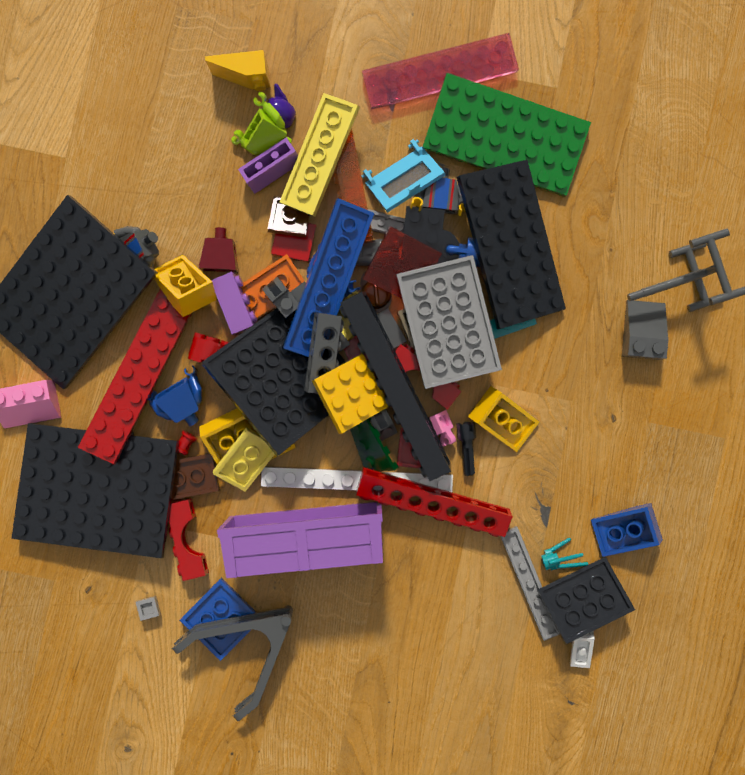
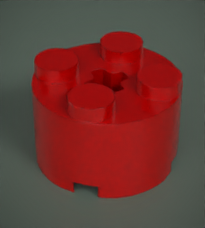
(204, 348)

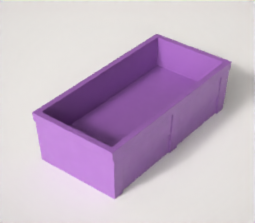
(302, 539)

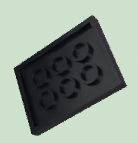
(585, 600)

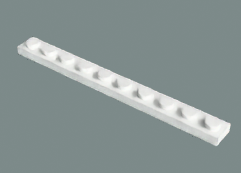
(337, 478)

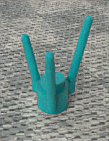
(552, 561)

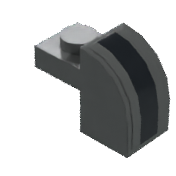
(281, 297)
(384, 424)

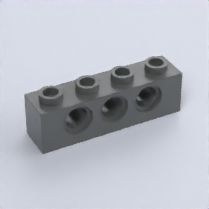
(318, 343)

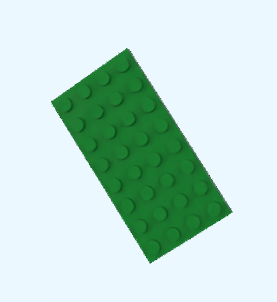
(500, 129)

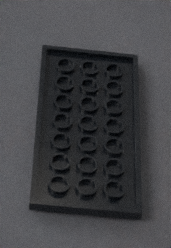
(511, 243)

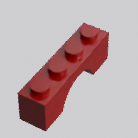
(442, 394)
(191, 563)

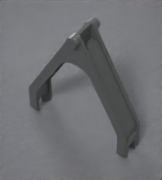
(271, 623)

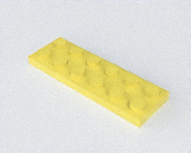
(319, 154)

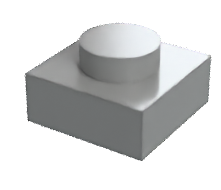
(148, 608)

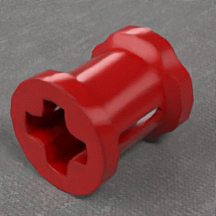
(185, 442)

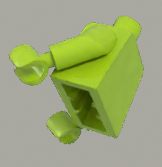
(264, 130)

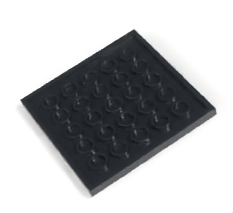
(269, 382)

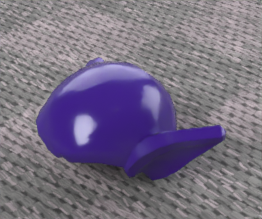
(282, 105)

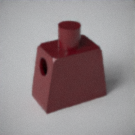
(219, 253)

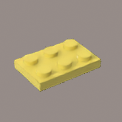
(244, 460)

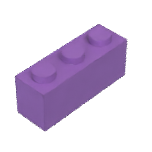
(269, 165)
(234, 303)

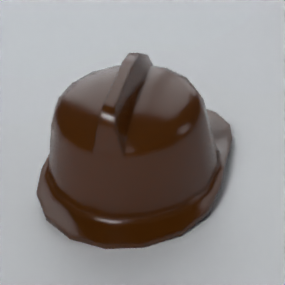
(379, 298)

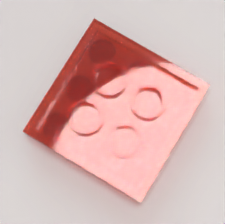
(398, 255)

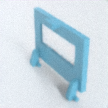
(404, 178)

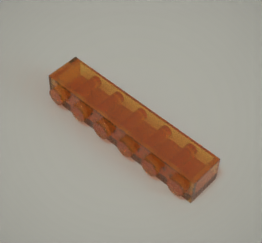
(350, 179)

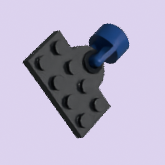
(428, 228)

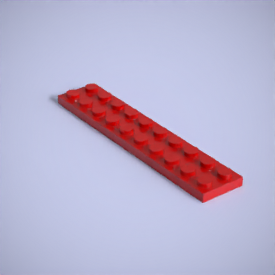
(134, 380)

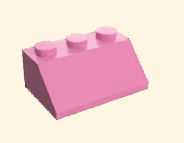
(29, 403)

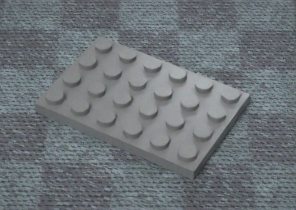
(449, 322)

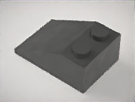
(645, 330)

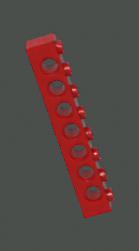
(496, 527)

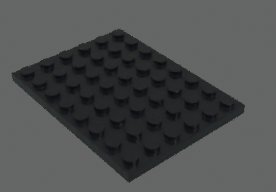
(69, 291)
(89, 502)

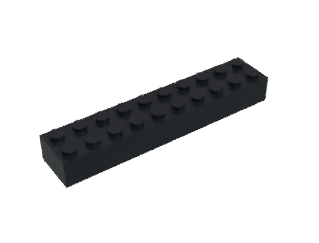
(397, 386)

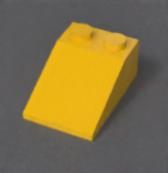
(241, 68)
(185, 285)
(503, 418)

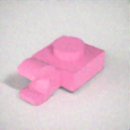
(443, 425)

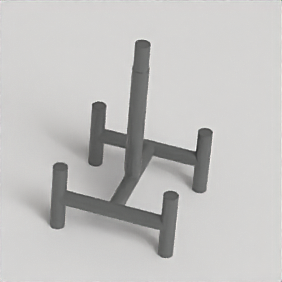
(696, 275)

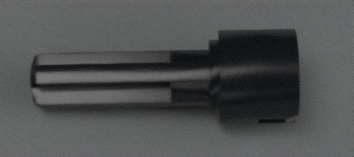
(466, 433)

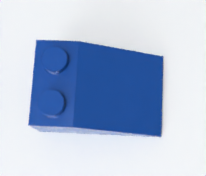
(627, 530)

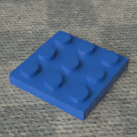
(219, 604)

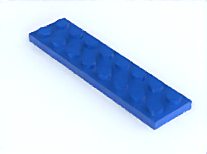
(329, 272)

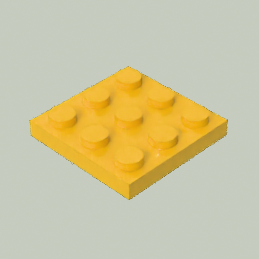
(350, 393)

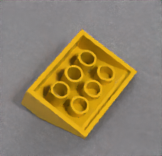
(224, 431)

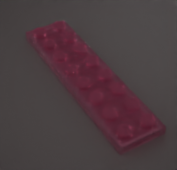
(426, 73)

